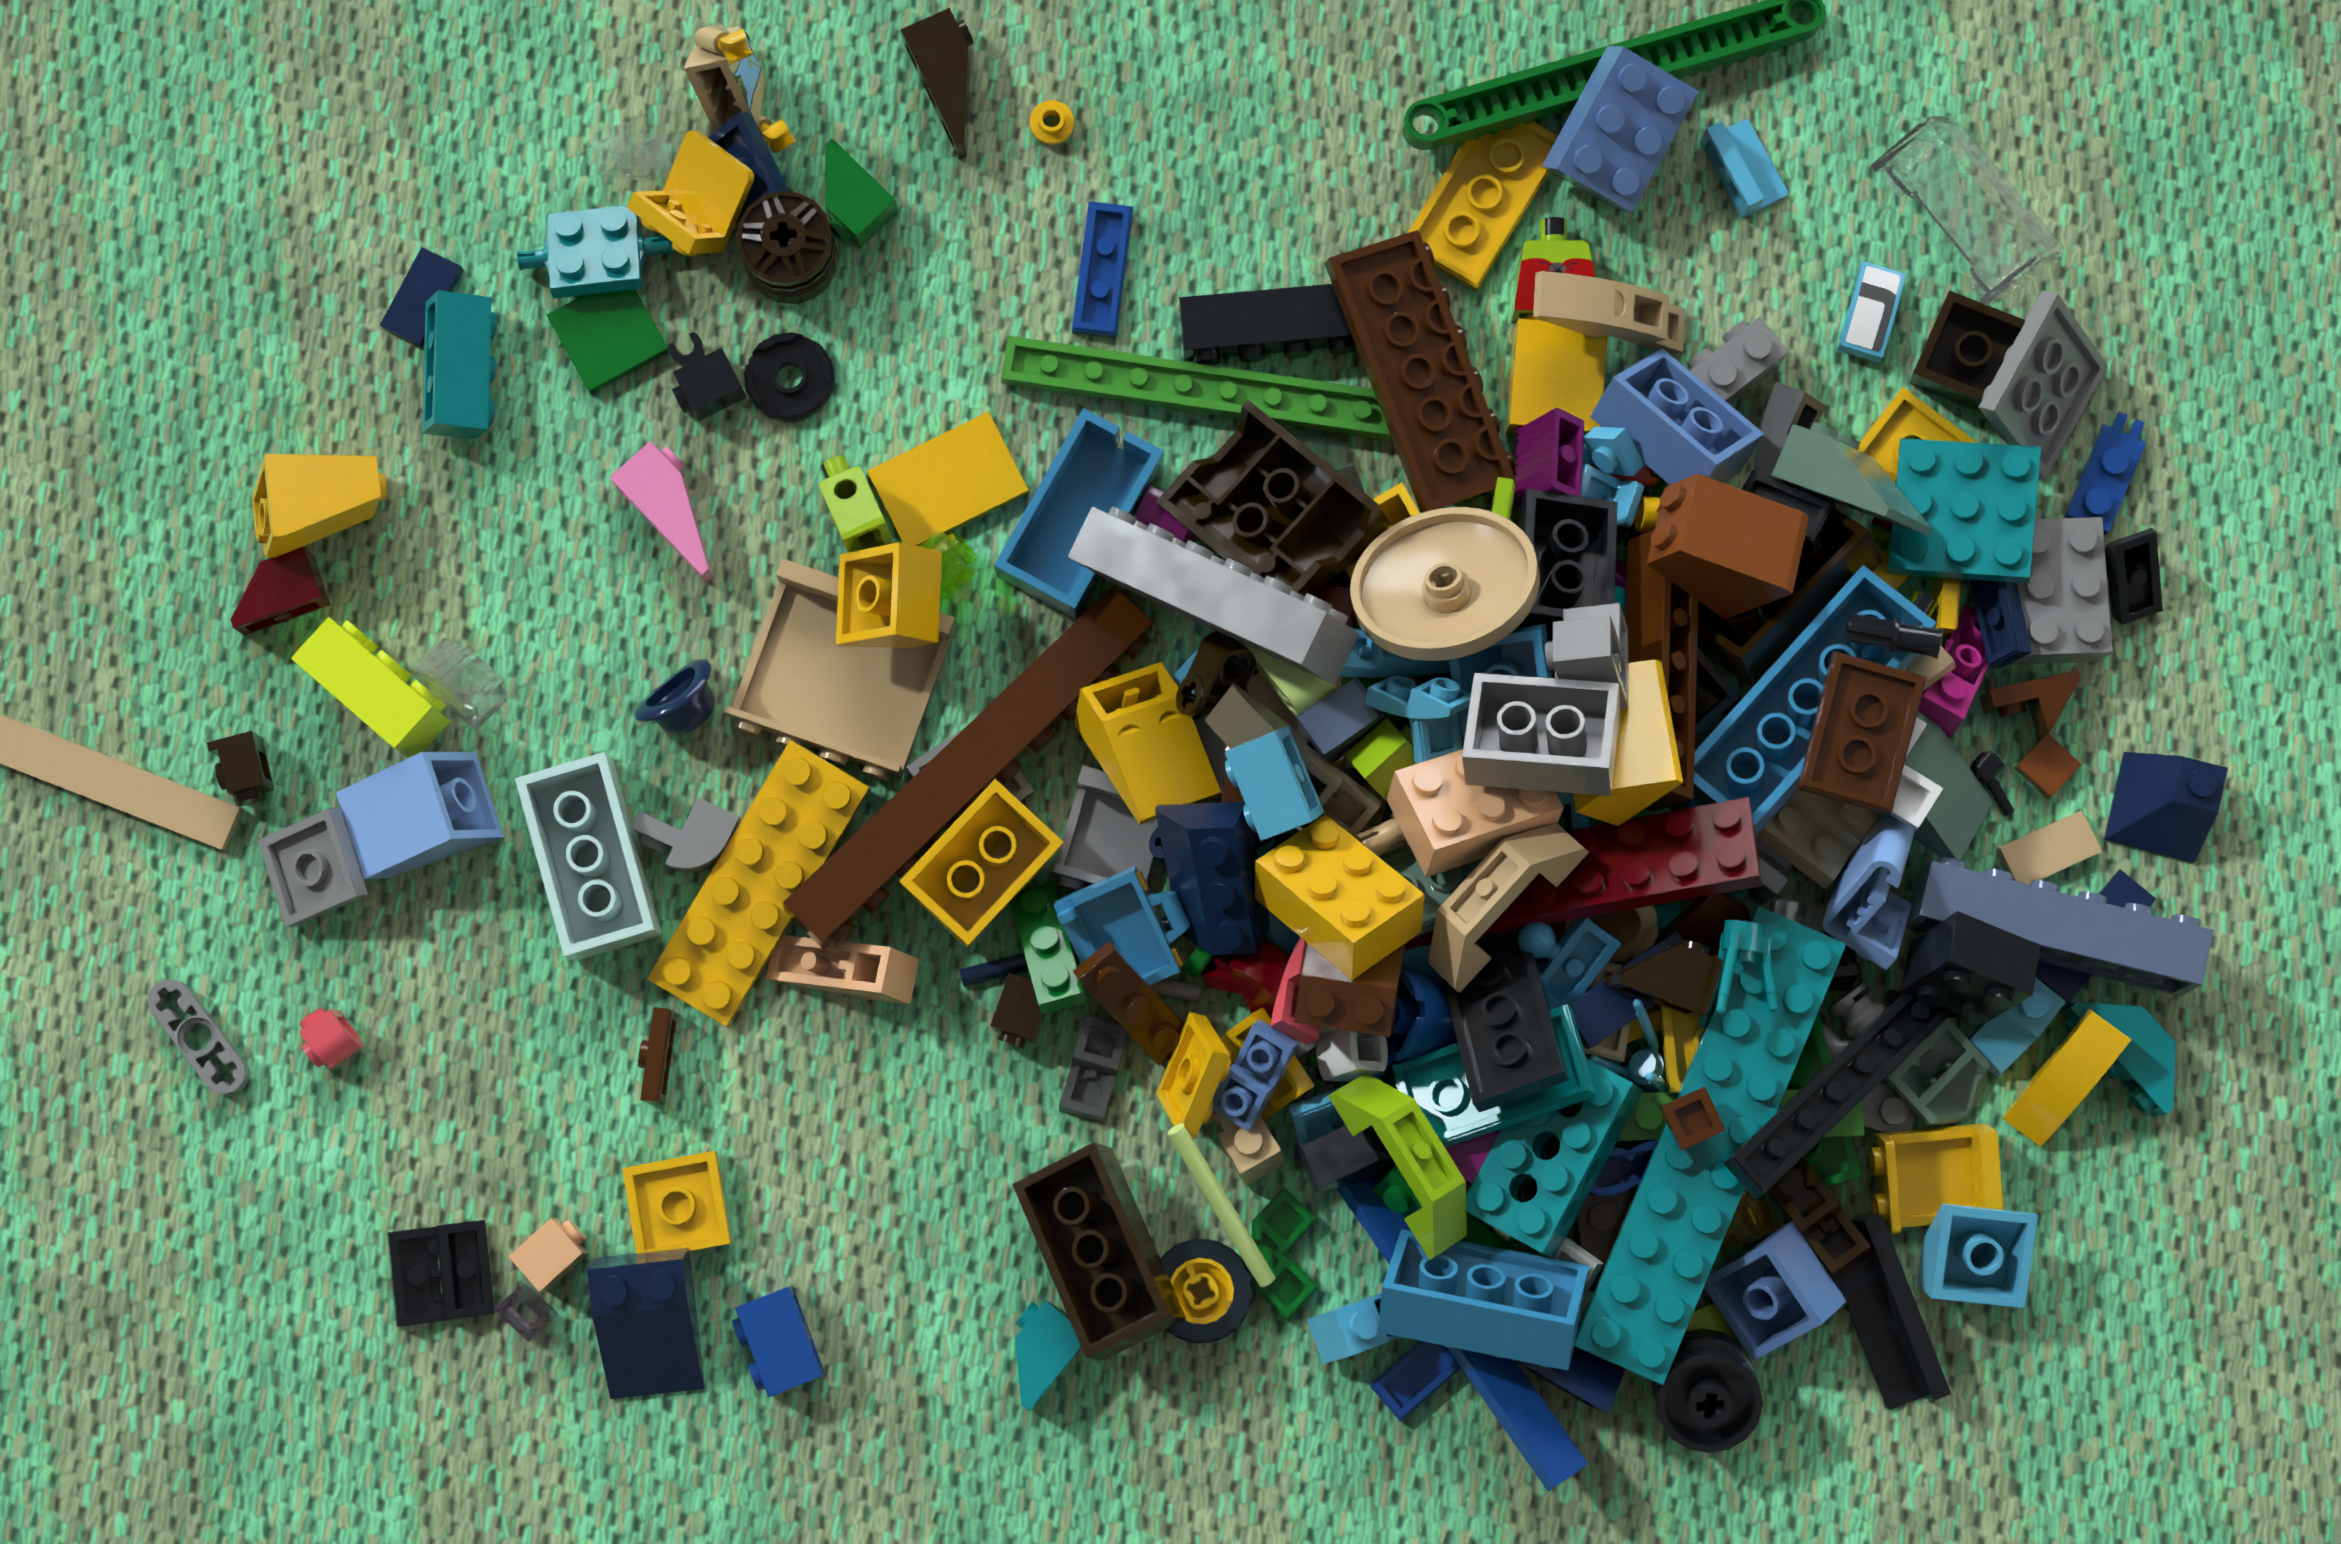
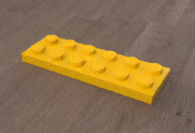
(740, 905)

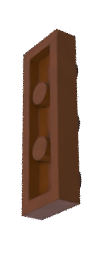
(1131, 1001)

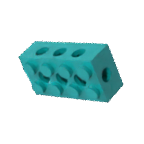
(1560, 1181)

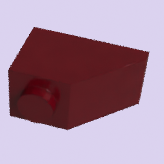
(280, 592)

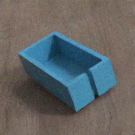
(1082, 476)

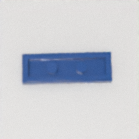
(1102, 269)

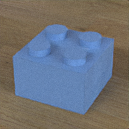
(1773, 1291)

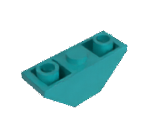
(2147, 1060)

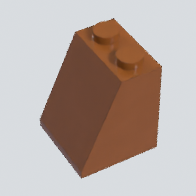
(1726, 545)

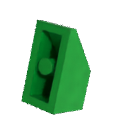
(854, 198)

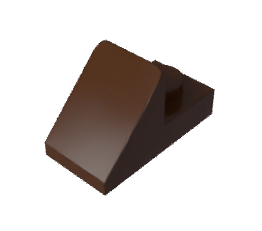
(2043, 696)

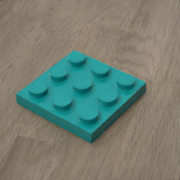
(1978, 509)

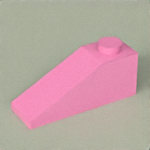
(662, 496)

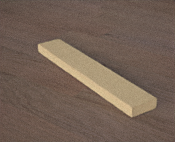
(117, 784)

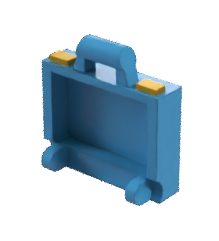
(1125, 915)

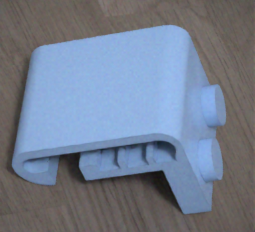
(1861, 905)

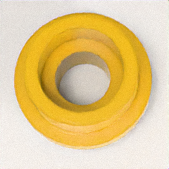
(1056, 134)

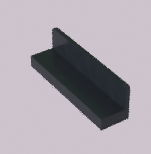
(1891, 1323)

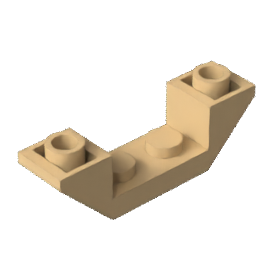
(1490, 892)

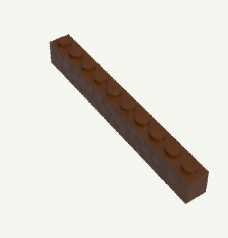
(983, 751)

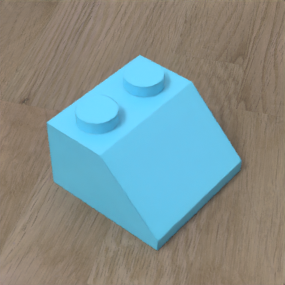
(1978, 1255)

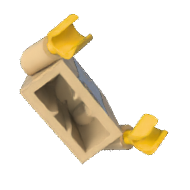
(731, 81)

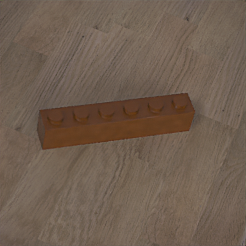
(1665, 628)

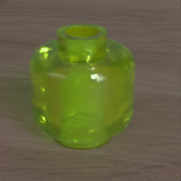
(956, 564)

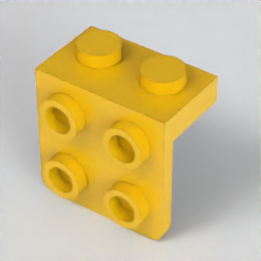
(698, 198)

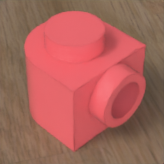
(328, 1037)

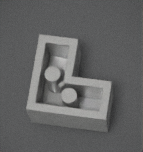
(1591, 647)

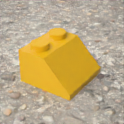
(889, 597)

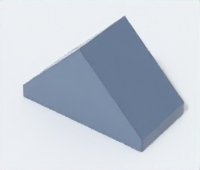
(1338, 720)

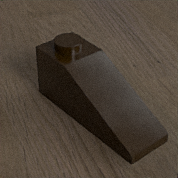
(943, 63)

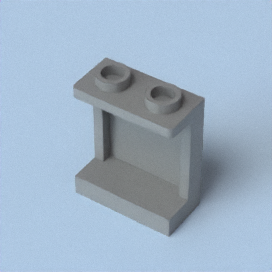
(1101, 835)

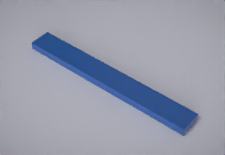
(1496, 1379)

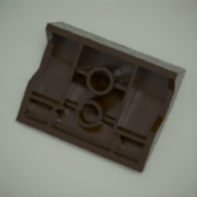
(1275, 506)

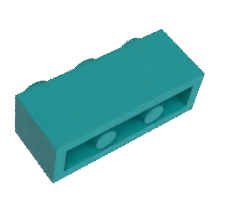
(458, 365)

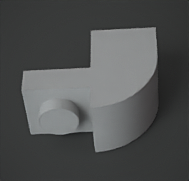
(699, 841)

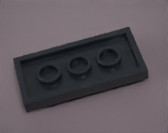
(1506, 1026)

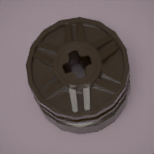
(790, 272)

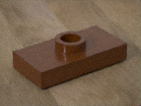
(656, 1055)

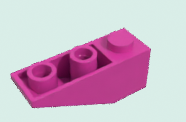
(1951, 696)

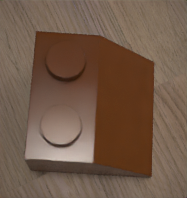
(1355, 1005)

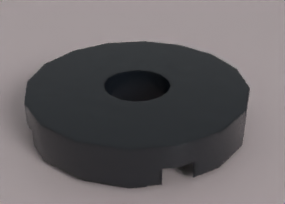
(795, 402)

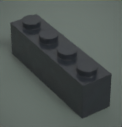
(1263, 323)

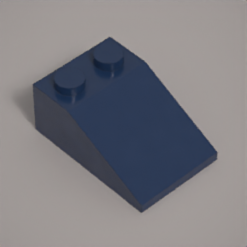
(646, 1322)

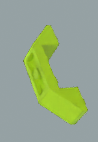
(1417, 1155)

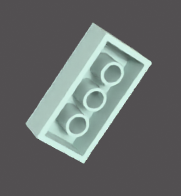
(588, 857)

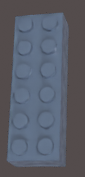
(2071, 929)

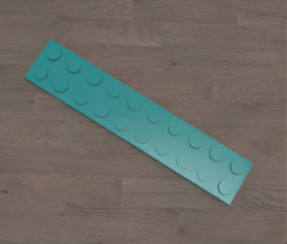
(1689, 1193)

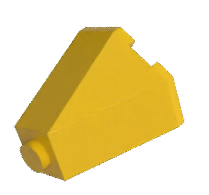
(313, 497)

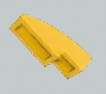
(2066, 1077)

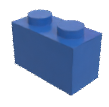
(778, 1342)

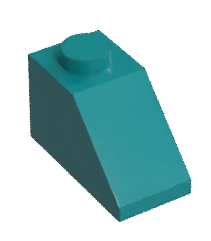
(1042, 1349)

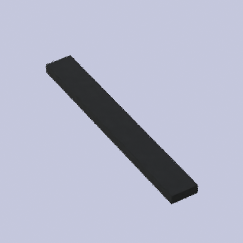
(1833, 1093)

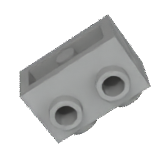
(1741, 362)

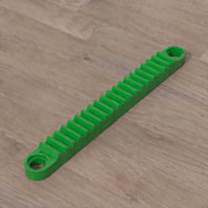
(1558, 84)

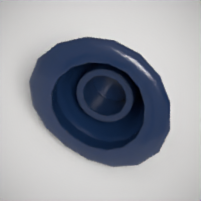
(680, 701)

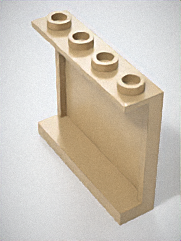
(833, 696)

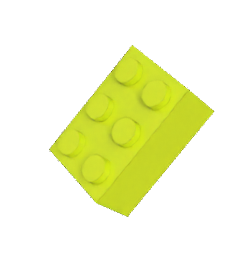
(372, 686)

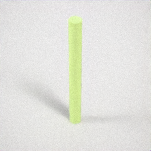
(1221, 1205)

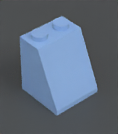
(419, 813)

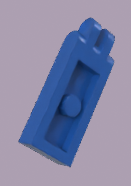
(2107, 472)

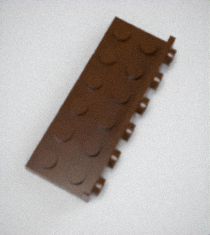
(1420, 371)

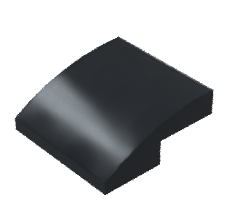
(462, 1271)

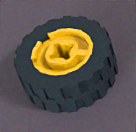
(1210, 1288)

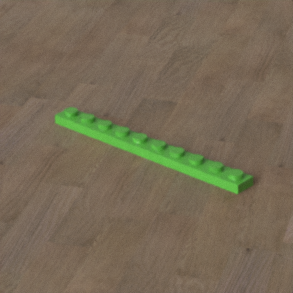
(1192, 386)

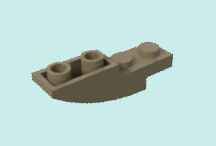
(1243, 718)

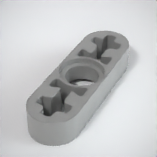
(179, 1036)

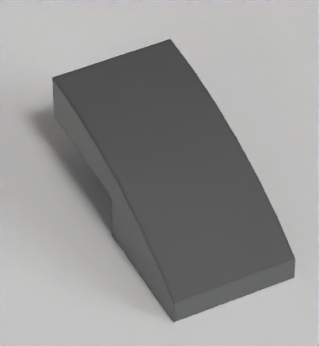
(1093, 1069)

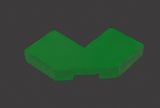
(1275, 1233)

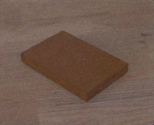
(1861, 733)

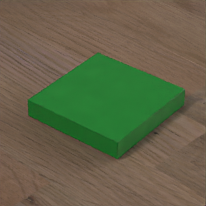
(607, 336)

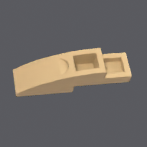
(1609, 308)

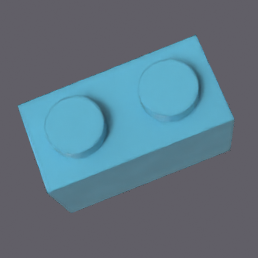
(1273, 783)

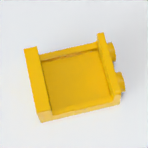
(1934, 1167)

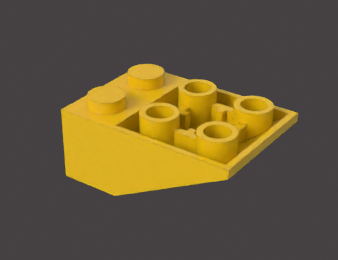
(1145, 741)

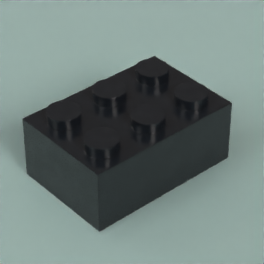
(1573, 551)

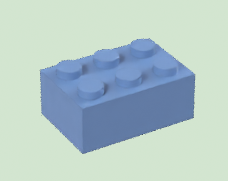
(1620, 128)
(1677, 421)

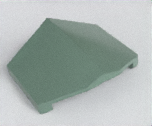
(1941, 1076)

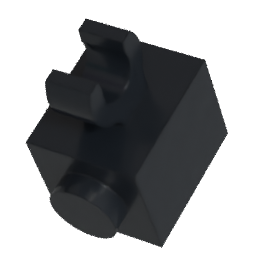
(704, 381)

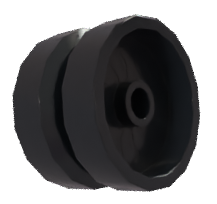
(1709, 1393)

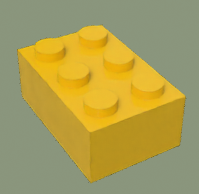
(1339, 896)

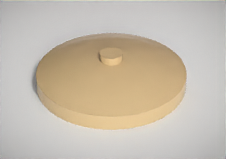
(1445, 584)

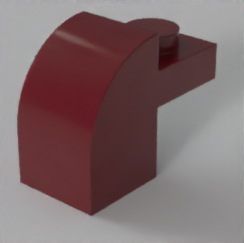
(1251, 975)

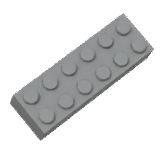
(1215, 592)

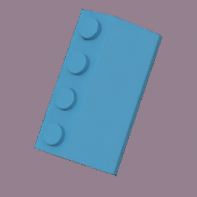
(1484, 1301)

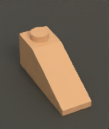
(848, 969)

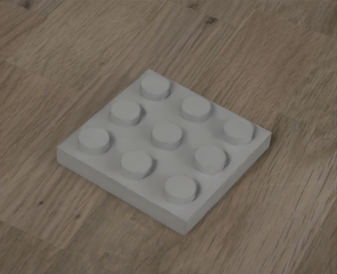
(2044, 381)

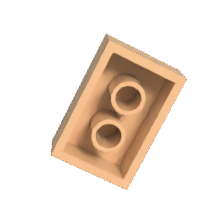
(1461, 822)

